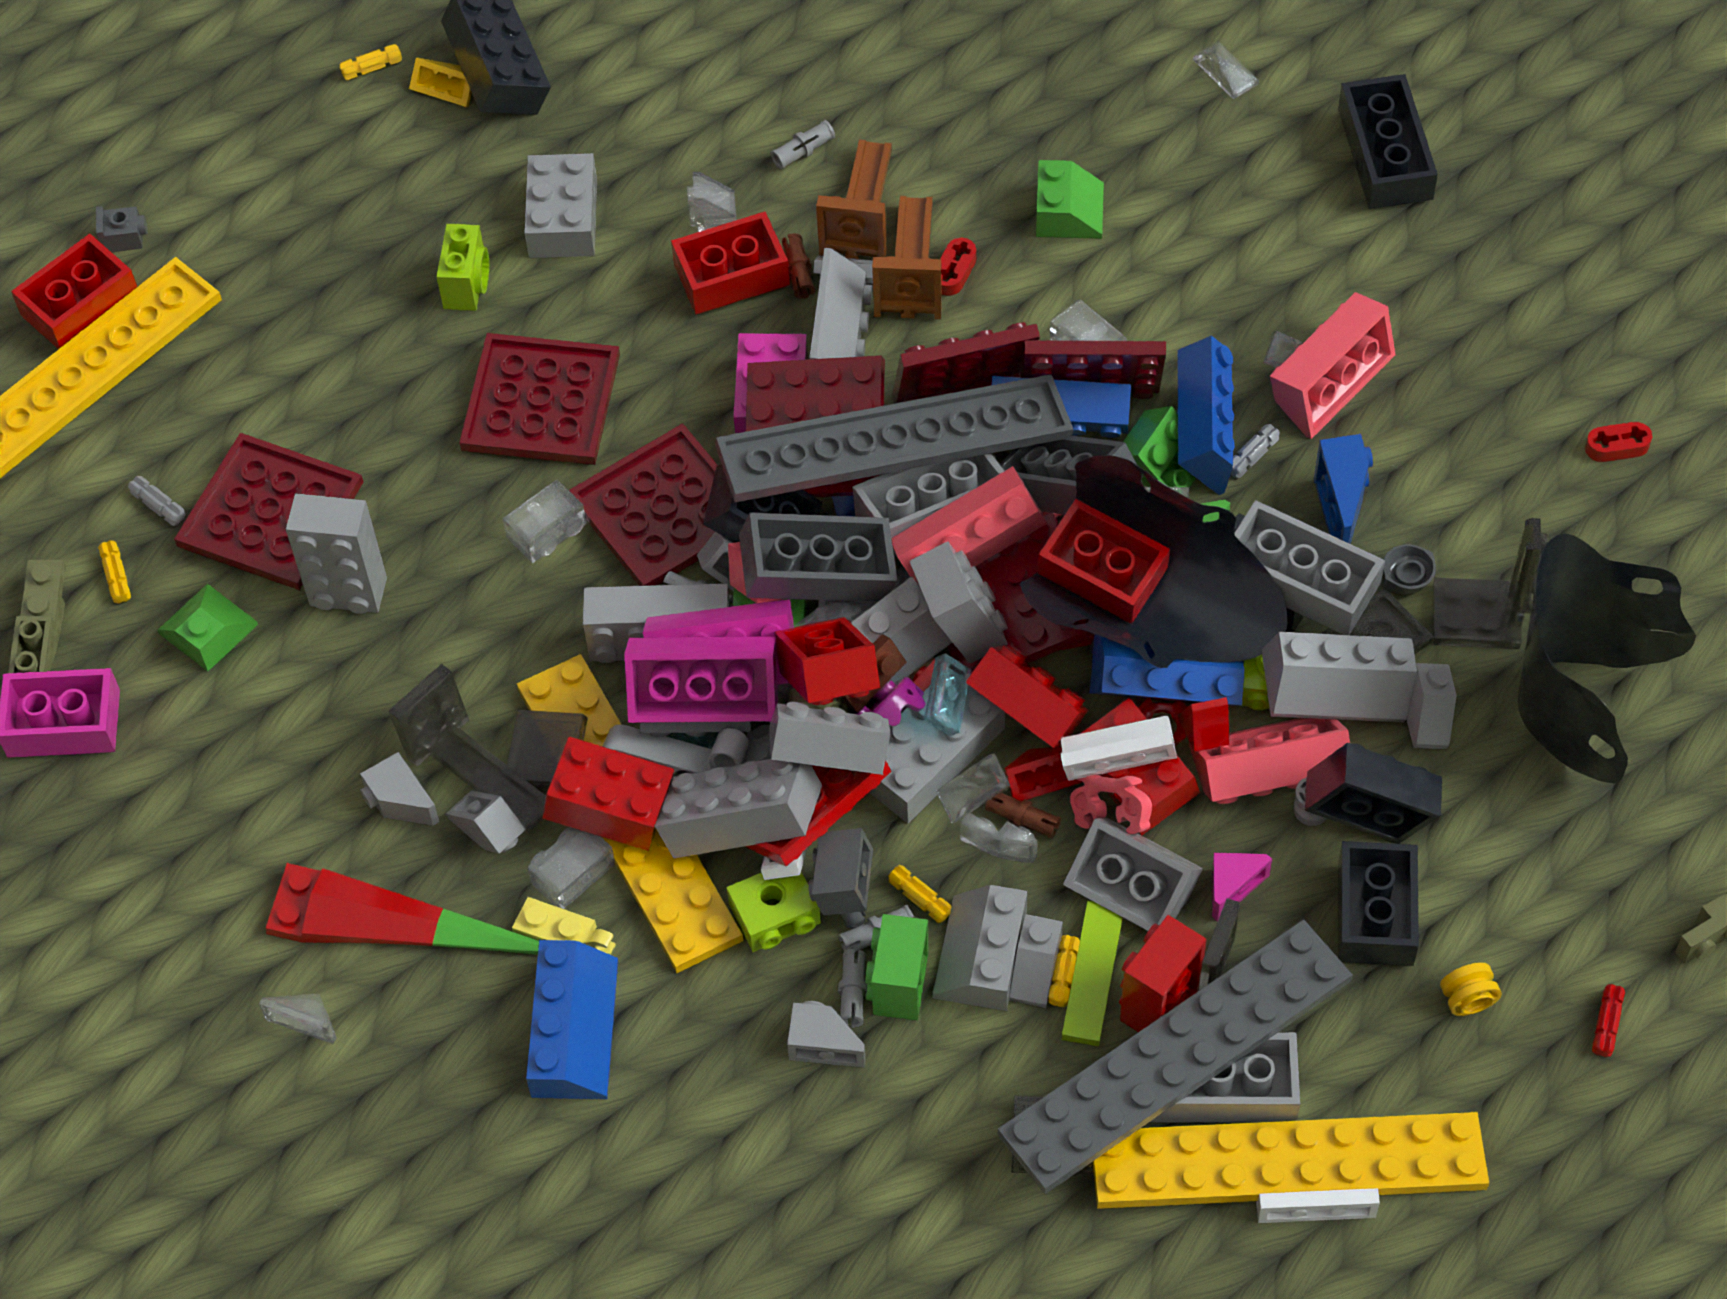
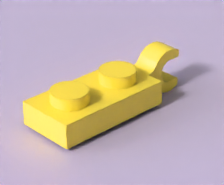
(550, 922)

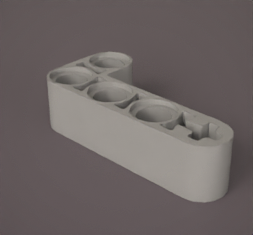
(728, 750)

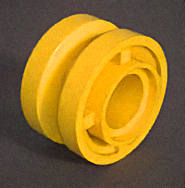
(1470, 989)

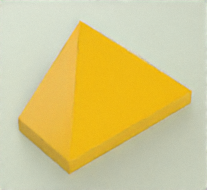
(440, 81)

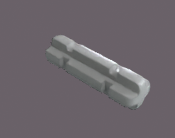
(1254, 450)
(156, 500)

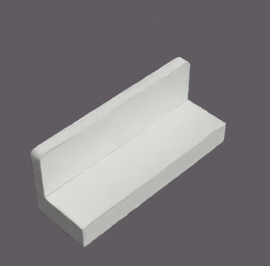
(1118, 748)
(1317, 1205)

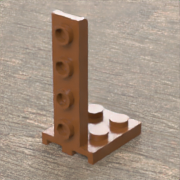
(859, 221)
(910, 279)

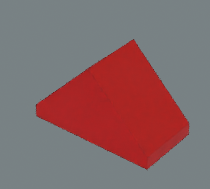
(1206, 724)

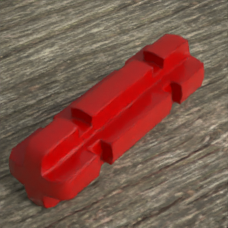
(1608, 1020)

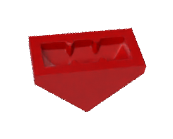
(1037, 773)

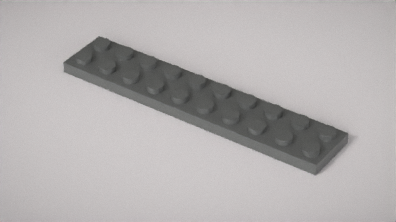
(893, 438)
(1174, 1056)

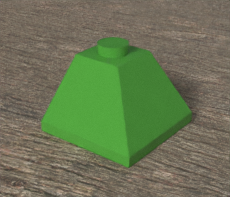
(207, 627)

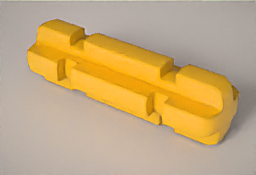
(370, 62)
(114, 572)
(919, 893)
(1063, 971)

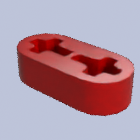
(960, 268)
(1619, 442)

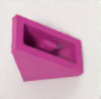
(1236, 877)

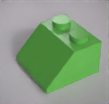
(1068, 201)

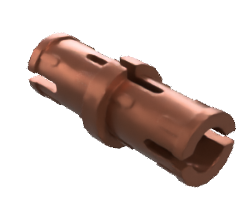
(798, 265)
(1024, 814)

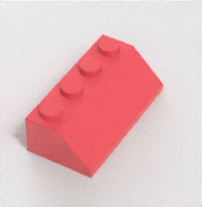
(1334, 363)
(976, 523)
(1267, 757)

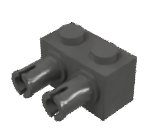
(842, 875)

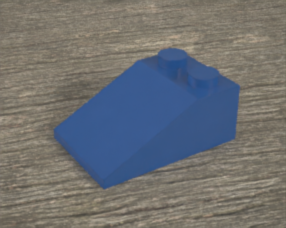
(1341, 482)

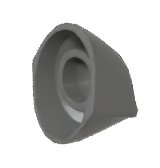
(1408, 569)

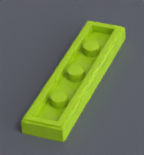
(1092, 975)

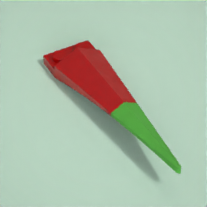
(341, 909)

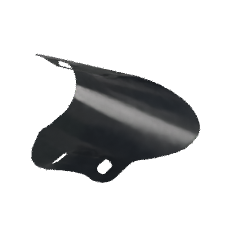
(1211, 599)
(1591, 616)

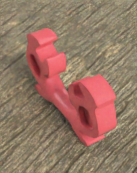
(1135, 805)

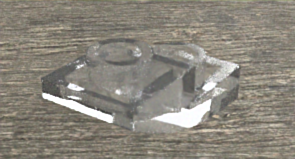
(1008, 843)

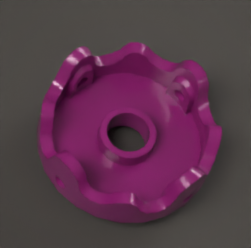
(896, 698)

